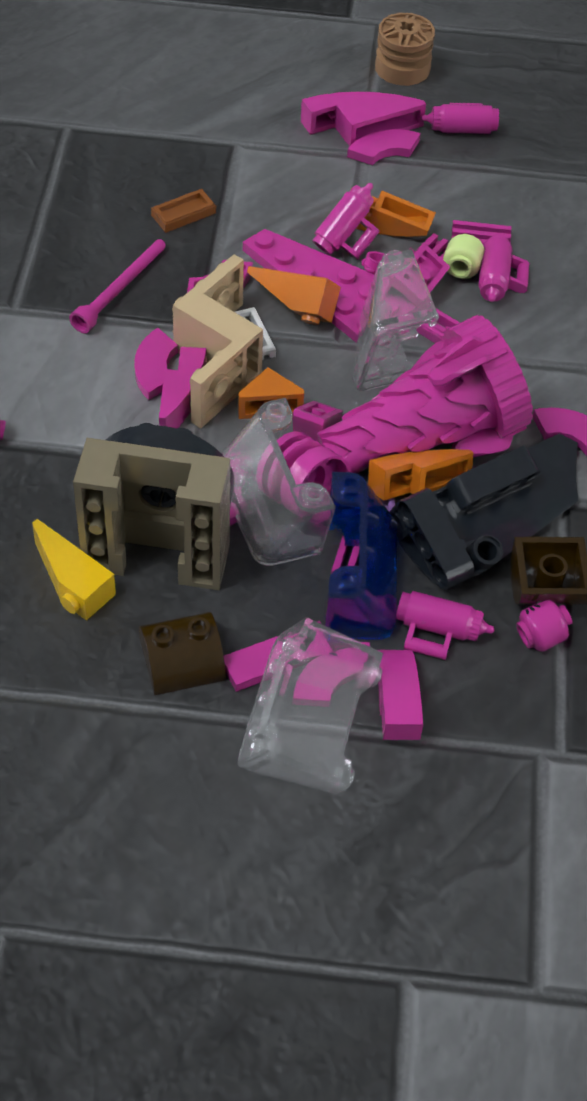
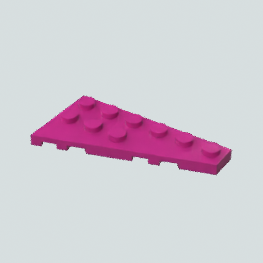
(286, 255)

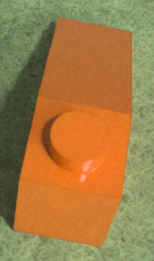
(304, 294)

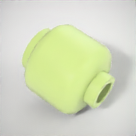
(464, 256)

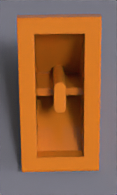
(265, 388)

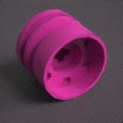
(310, 460)

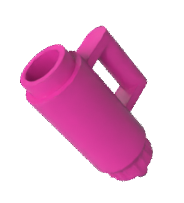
(463, 118)
(344, 220)
(495, 270)
(439, 617)

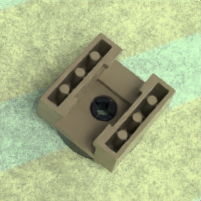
(158, 492)

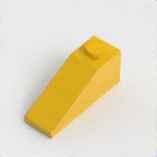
(77, 578)

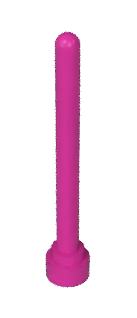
(86, 316)

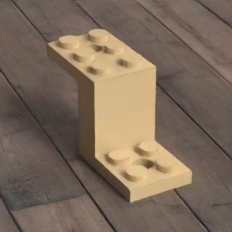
(232, 343)

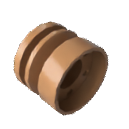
(404, 48)

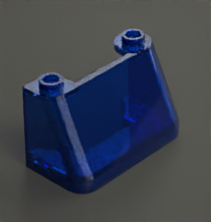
(363, 596)

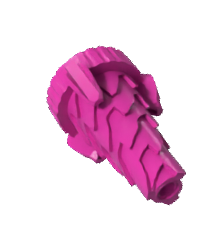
(456, 393)

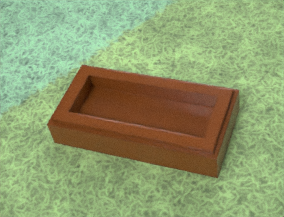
(183, 210)

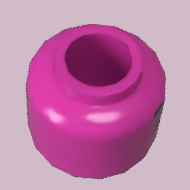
(544, 625)

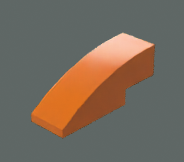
(398, 217)
(415, 471)

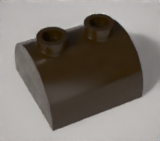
(549, 570)
(183, 653)

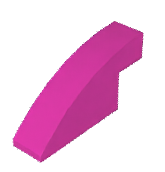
(361, 113)

